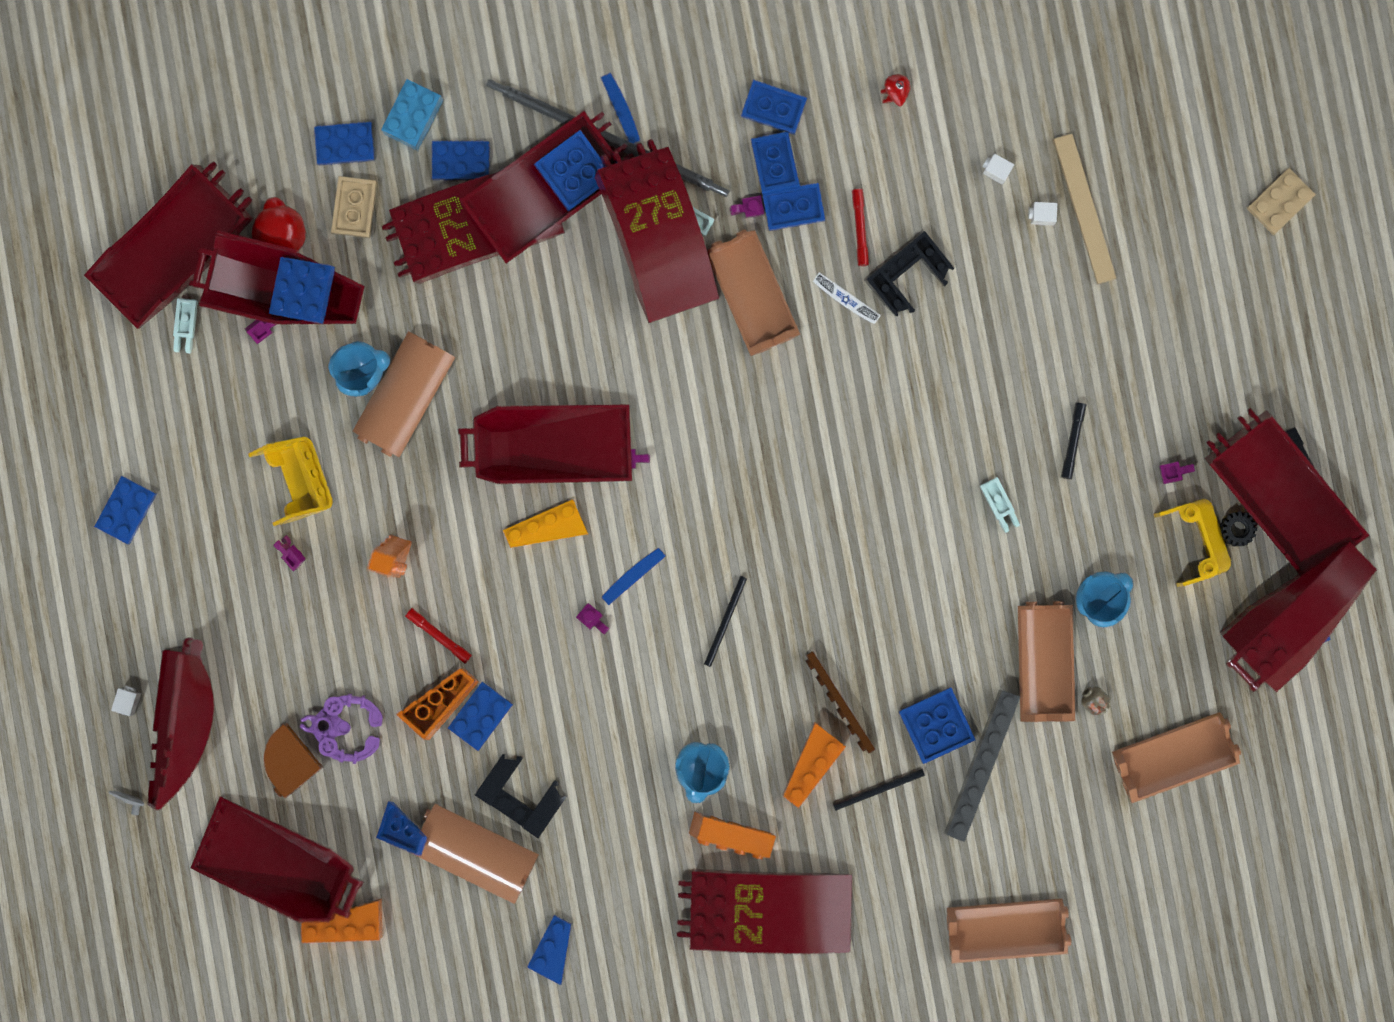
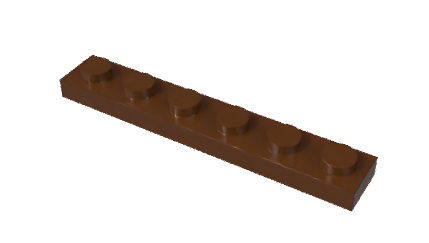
(843, 710)

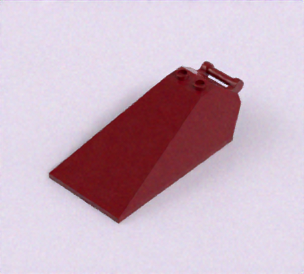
(550, 444)
(274, 865)

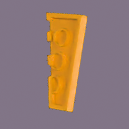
(550, 525)

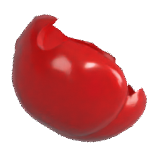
(279, 225)

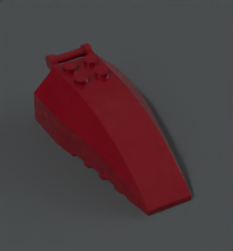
(1293, 622)

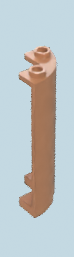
(752, 292)
(403, 395)
(1046, 662)
(1176, 757)
(476, 853)
(1007, 930)

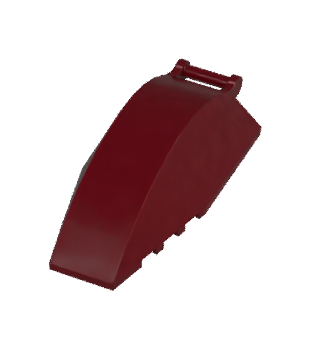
(244, 280)
(181, 720)

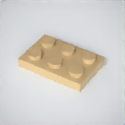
(1281, 201)
(354, 207)

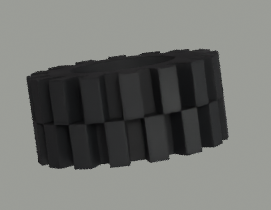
(1246, 520)

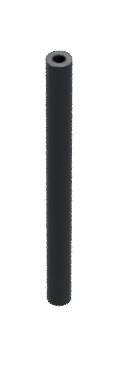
(725, 621)
(879, 789)

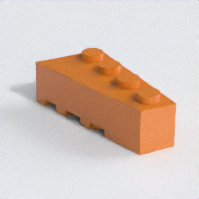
(390, 557)
(438, 704)
(813, 762)
(731, 836)
(362, 925)

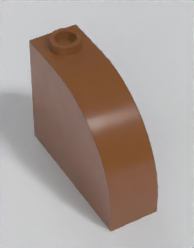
(288, 761)

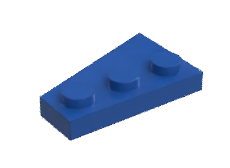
(401, 831)
(552, 950)

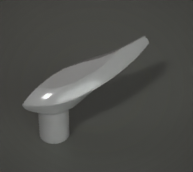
(134, 801)

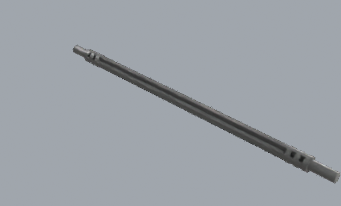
(611, 139)

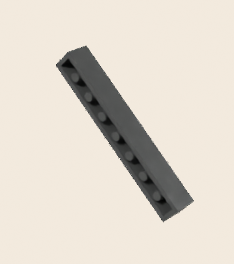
(981, 765)

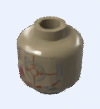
(1095, 700)

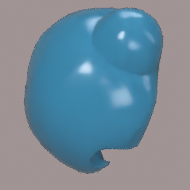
(357, 368)
(1104, 598)
(701, 770)

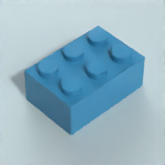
(412, 115)

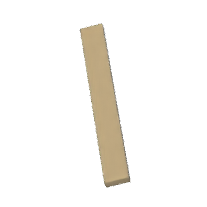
(1084, 209)

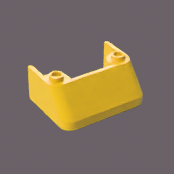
(302, 477)
(1203, 514)

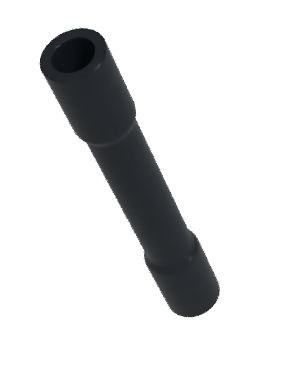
(1069, 462)

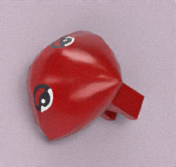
(897, 88)

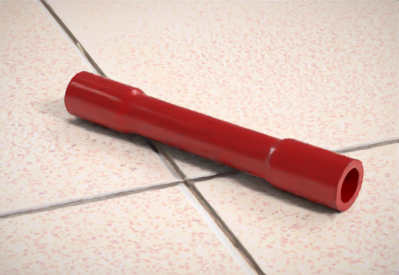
(858, 205)
(421, 622)

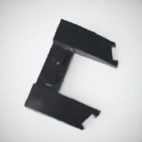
(917, 249)
(494, 795)

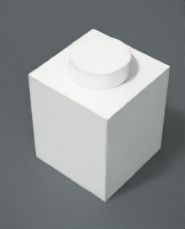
(997, 168)
(1043, 213)
(126, 701)

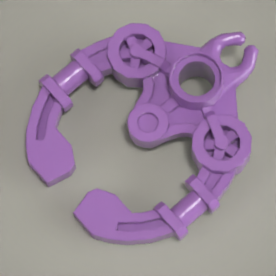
(337, 726)

